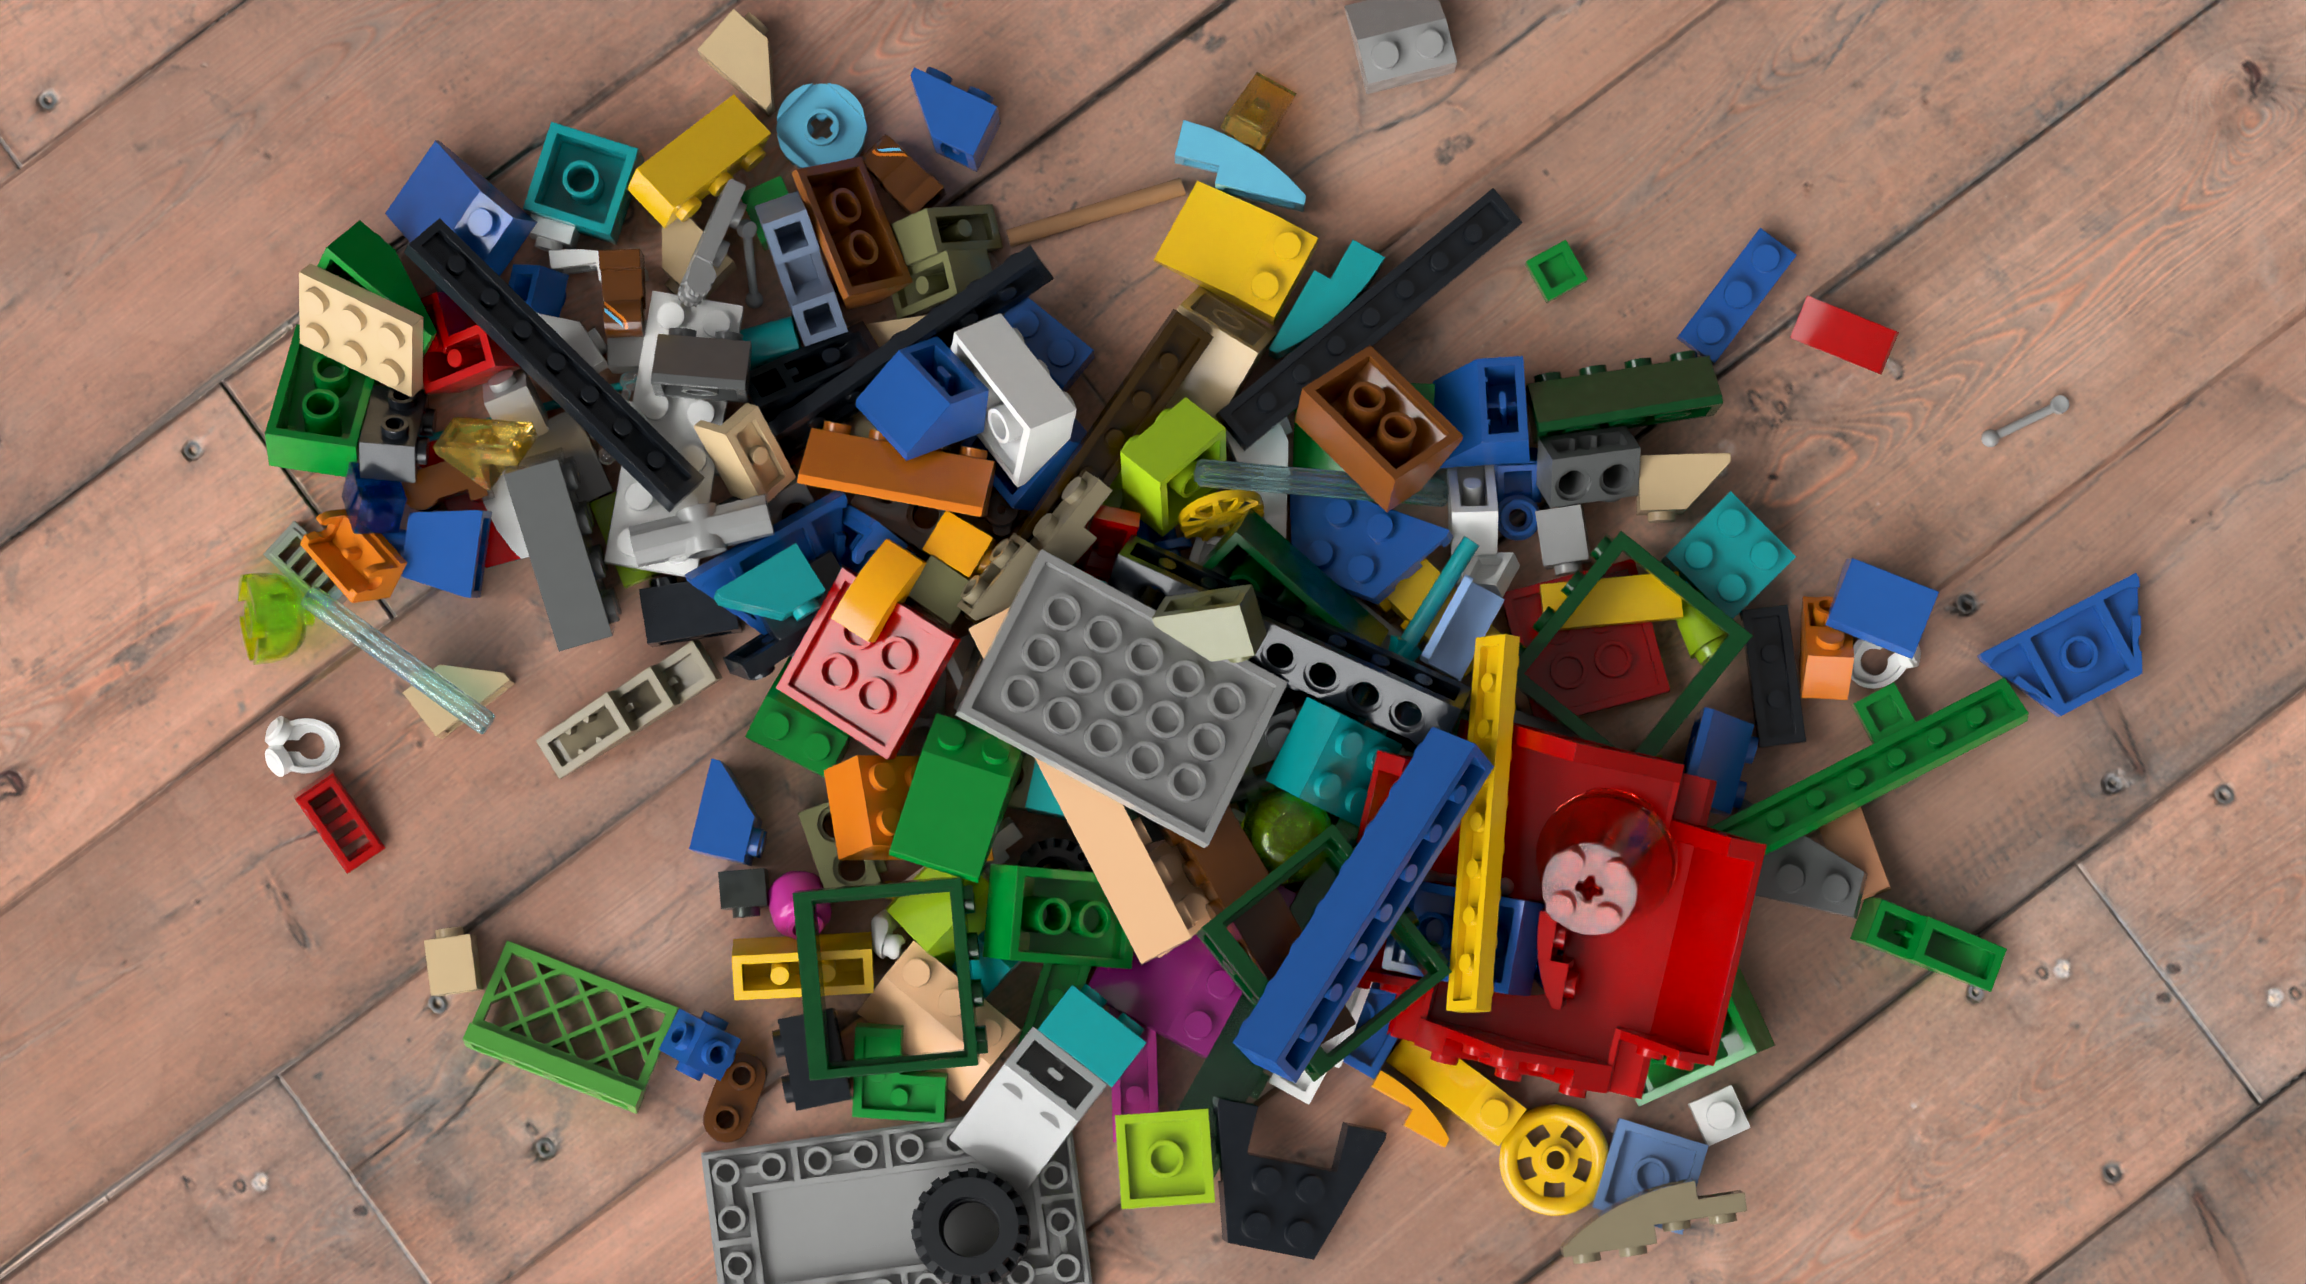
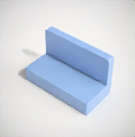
(1465, 618)

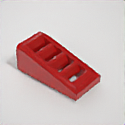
(316, 789)

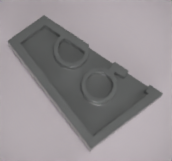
(1810, 877)

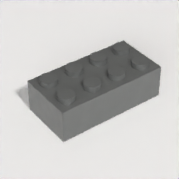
(561, 549)

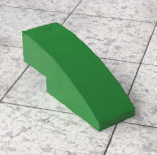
(1928, 943)

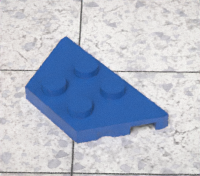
(812, 528)
(1362, 543)
(2076, 650)

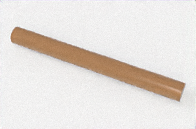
(1095, 212)

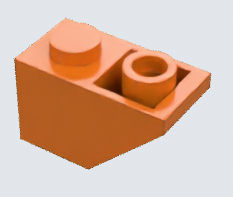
(1825, 653)

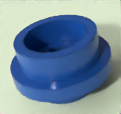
(1528, 528)

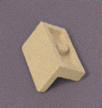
(746, 454)

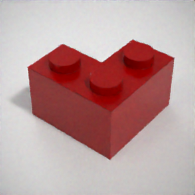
(460, 351)

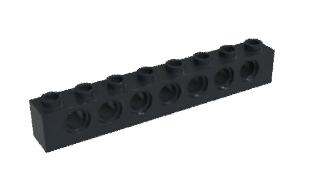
(1311, 644)

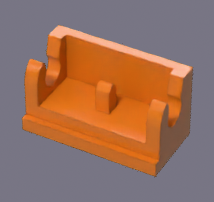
(358, 564)

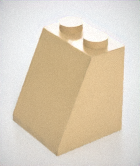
(1229, 357)

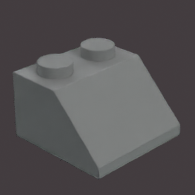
(1400, 42)

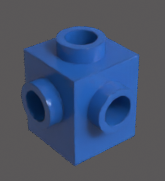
(700, 1044)

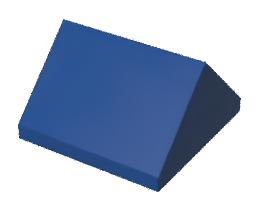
(1880, 607)

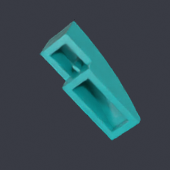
(1327, 297)

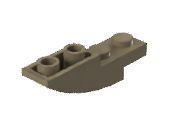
(1056, 533)
(1631, 1221)

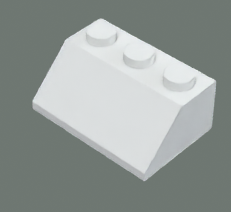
(1025, 407)

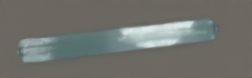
(398, 660)

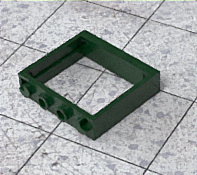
(1577, 589)
(812, 982)
(1252, 982)

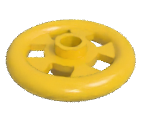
(1517, 1146)

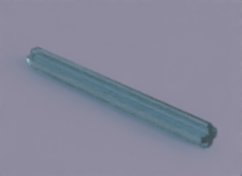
(1301, 482)

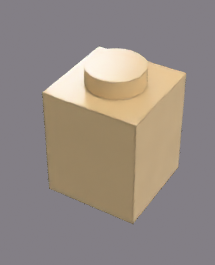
(453, 962)

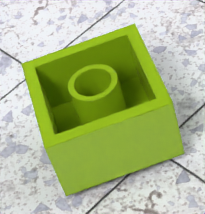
(1162, 464)

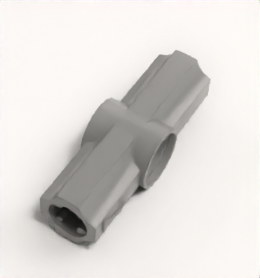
(701, 530)

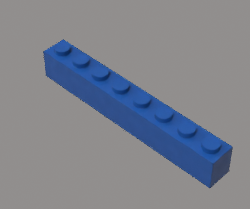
(1363, 904)

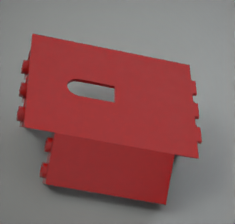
(1639, 988)

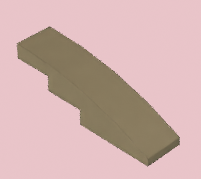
(629, 709)

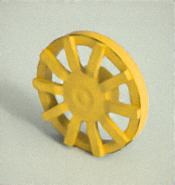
(1218, 513)

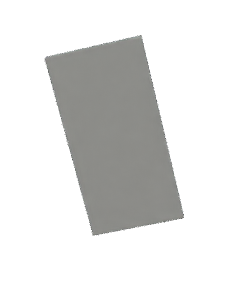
(847, 1202)

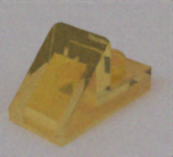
(1258, 112)
(485, 446)

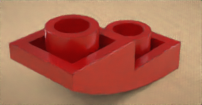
(1844, 335)
(1555, 970)

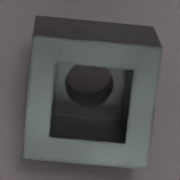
(744, 891)

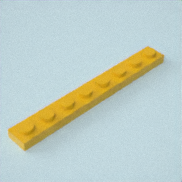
(1483, 827)

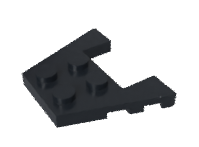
(1281, 1201)

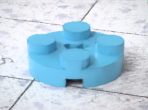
(821, 102)

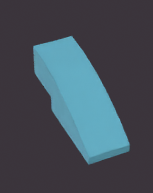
(1237, 166)

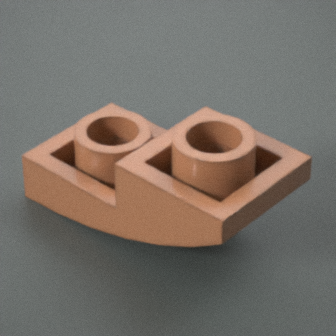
(1852, 840)

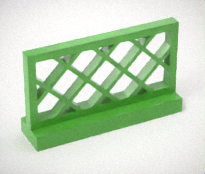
(556, 1064)

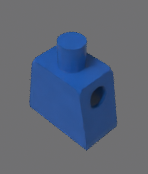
(445, 549)

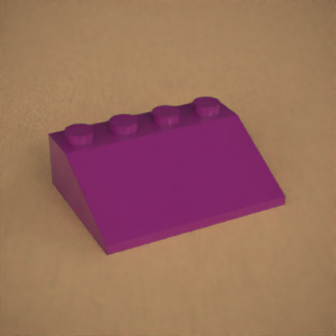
(1176, 995)

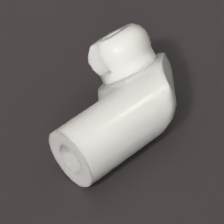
(883, 940)

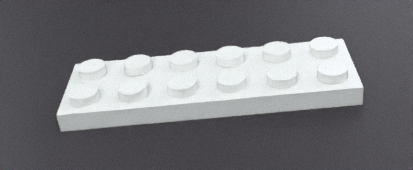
(675, 422)

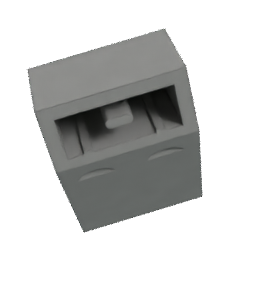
(1027, 1111)

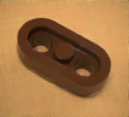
(736, 1098)

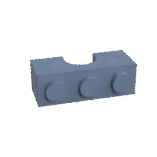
(801, 268)

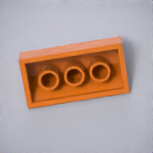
(878, 470)

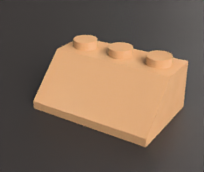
(927, 1002)

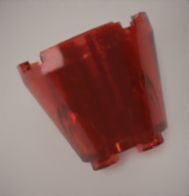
(1608, 842)

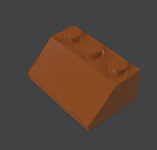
(853, 231)
(1376, 427)

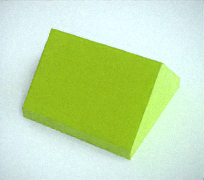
(929, 916)

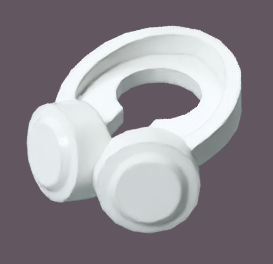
(1896, 666)
(283, 761)

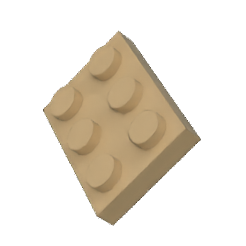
(361, 330)

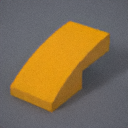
(877, 589)
(1419, 1118)

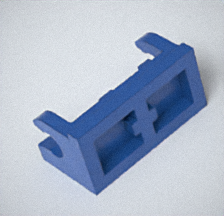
(863, 538)

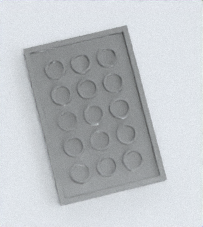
(1119, 701)

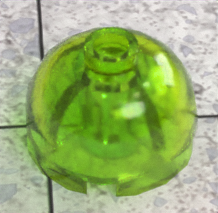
(272, 618)
(1281, 827)

